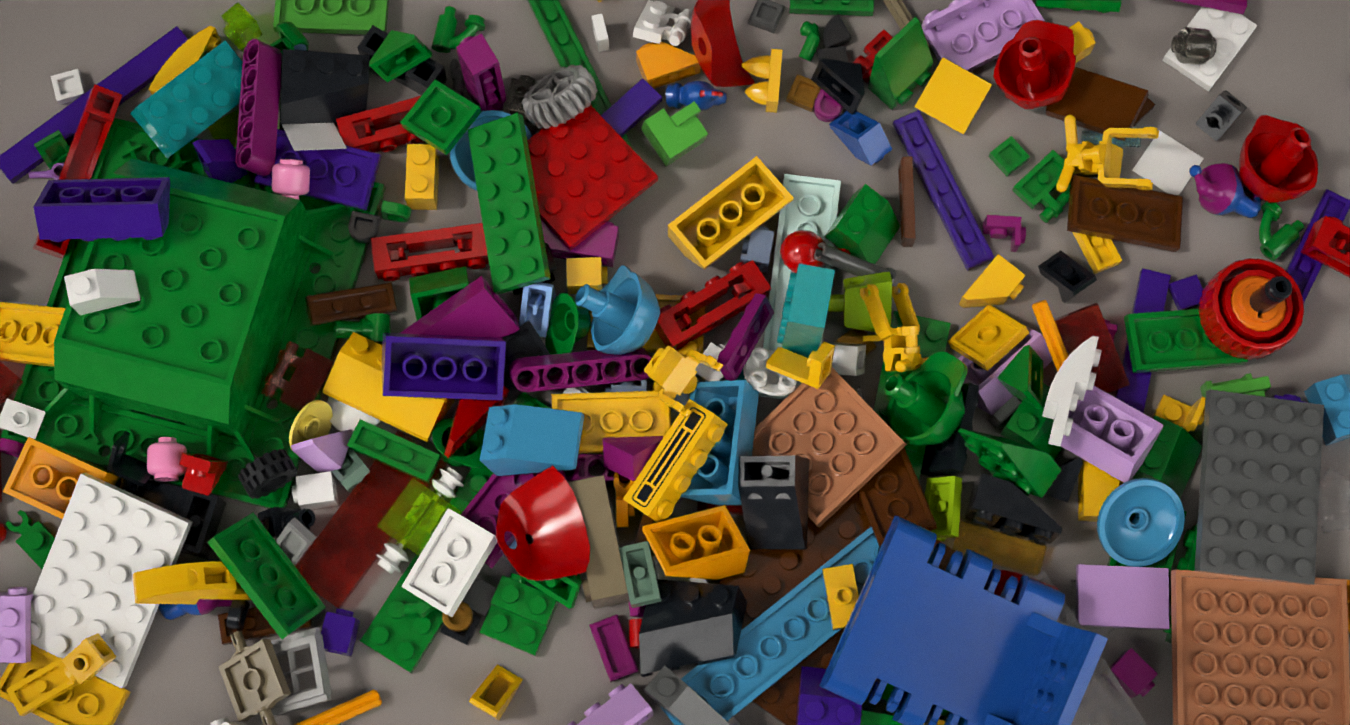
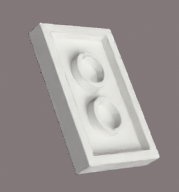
(1230, 32)
(450, 562)

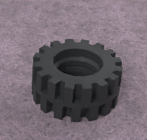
(267, 473)

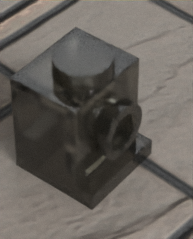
(513, 101)

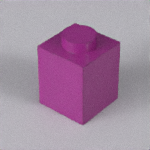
(1133, 674)

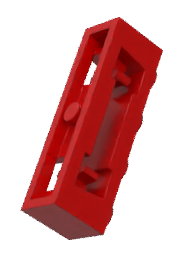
(385, 140)
(1325, 240)
(391, 260)
(750, 281)

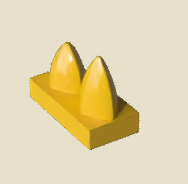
(768, 68)

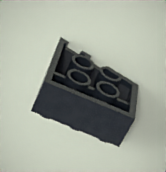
(322, 86)
(690, 625)

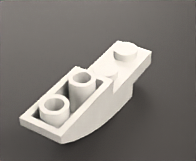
(1069, 387)

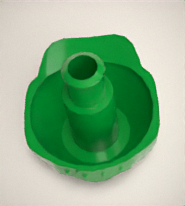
(928, 401)

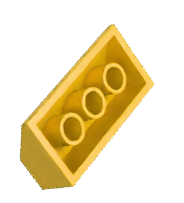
(728, 213)
(358, 383)

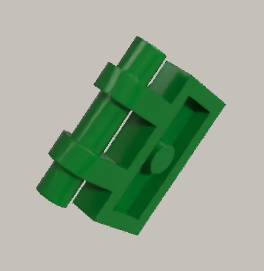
(1039, 183)

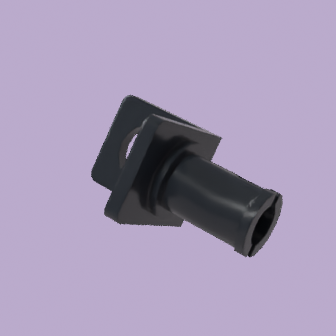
(1220, 115)
(129, 469)
(280, 517)

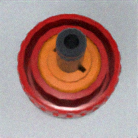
(1251, 309)

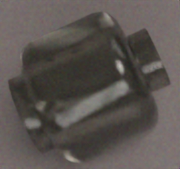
(1194, 46)

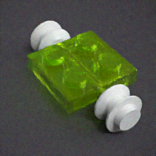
(415, 517)

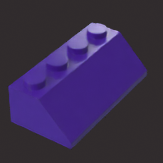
(103, 209)
(443, 366)

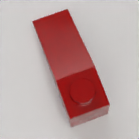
(468, 419)

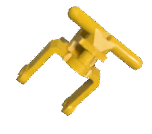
(1102, 158)
(900, 343)
(675, 373)

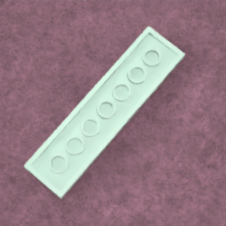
(812, 210)

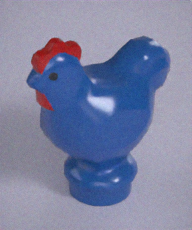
(698, 91)

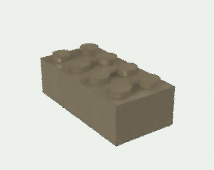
(605, 573)

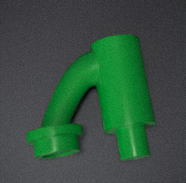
(446, 26)
(1274, 245)

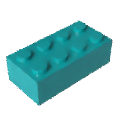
(192, 100)
(805, 309)

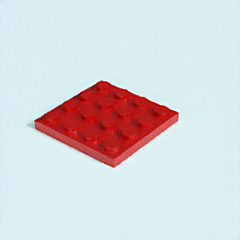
(584, 175)

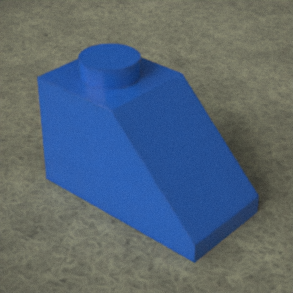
(862, 136)

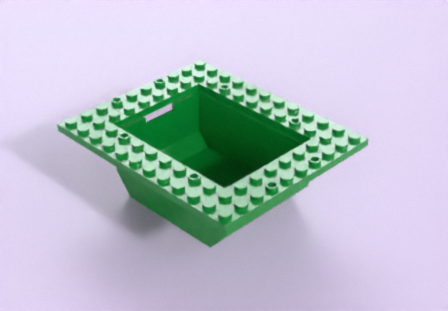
(209, 322)

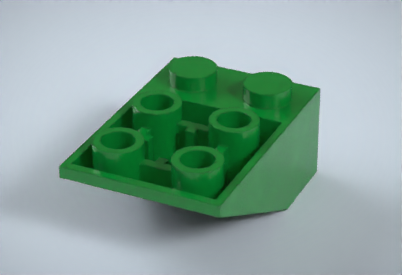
(1022, 465)

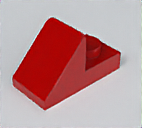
(201, 472)

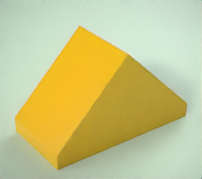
(496, 692)

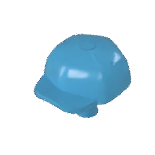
(621, 312)

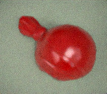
(800, 248)

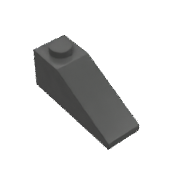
(681, 700)

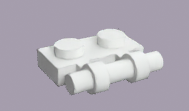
(661, 22)

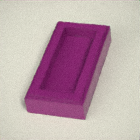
(613, 648)

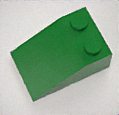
(901, 66)

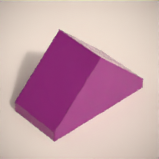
(629, 454)

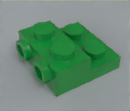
(519, 614)

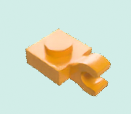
(623, 509)

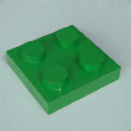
(441, 117)

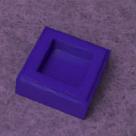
(1186, 292)

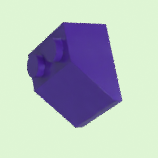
(821, 706)

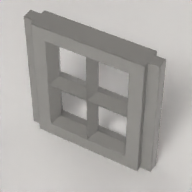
(310, 696)

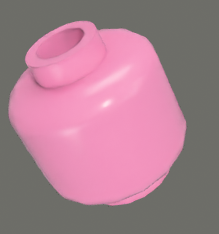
(290, 178)
(164, 459)

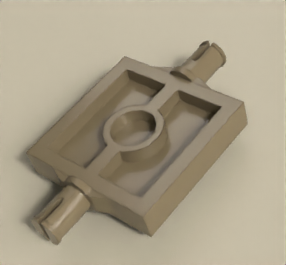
(254, 679)

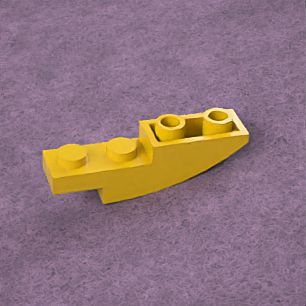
(185, 56)
(186, 584)

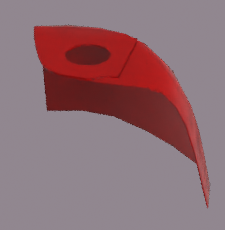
(716, 44)
(552, 516)

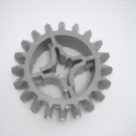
(559, 96)

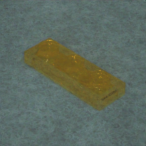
(1001, 548)

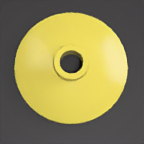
(311, 422)

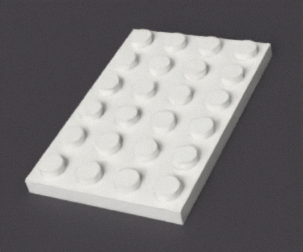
(91, 571)

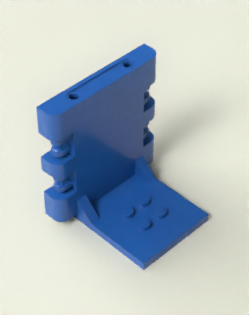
(957, 643)

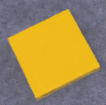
(953, 95)
(988, 337)

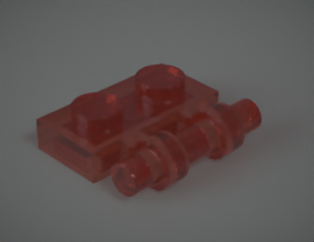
(306, 381)

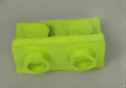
(944, 501)

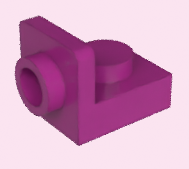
(1003, 226)

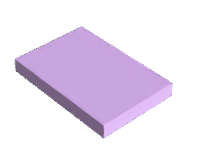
(1122, 596)

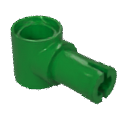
(371, 327)

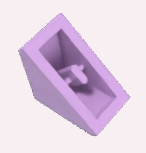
(324, 452)

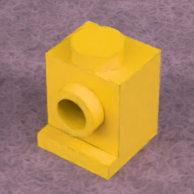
(96, 657)

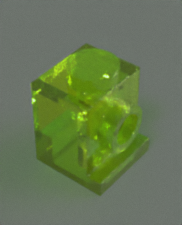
(240, 26)

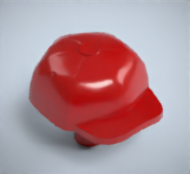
(1037, 64)
(1278, 160)

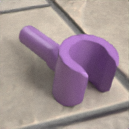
(47, 174)

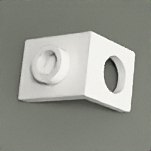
(21, 418)

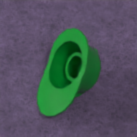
(566, 324)
(467, 454)

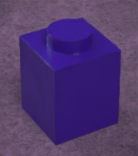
(340, 632)

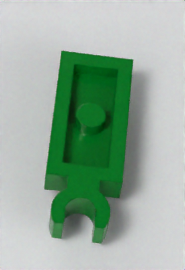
(35, 538)

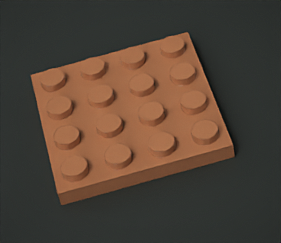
(836, 434)

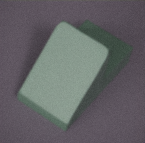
(352, 471)
(640, 574)

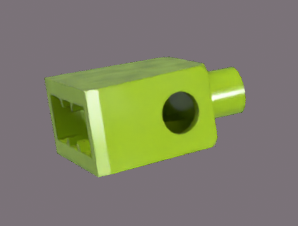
(854, 308)

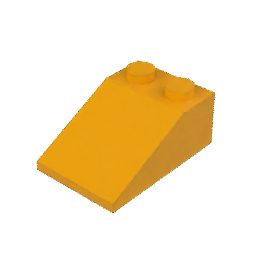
(49, 476)
(699, 545)

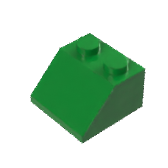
(864, 225)
(435, 288)
(1031, 428)
(1171, 457)

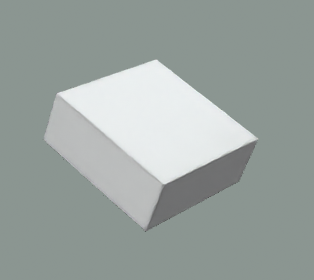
(600, 32)
(68, 86)

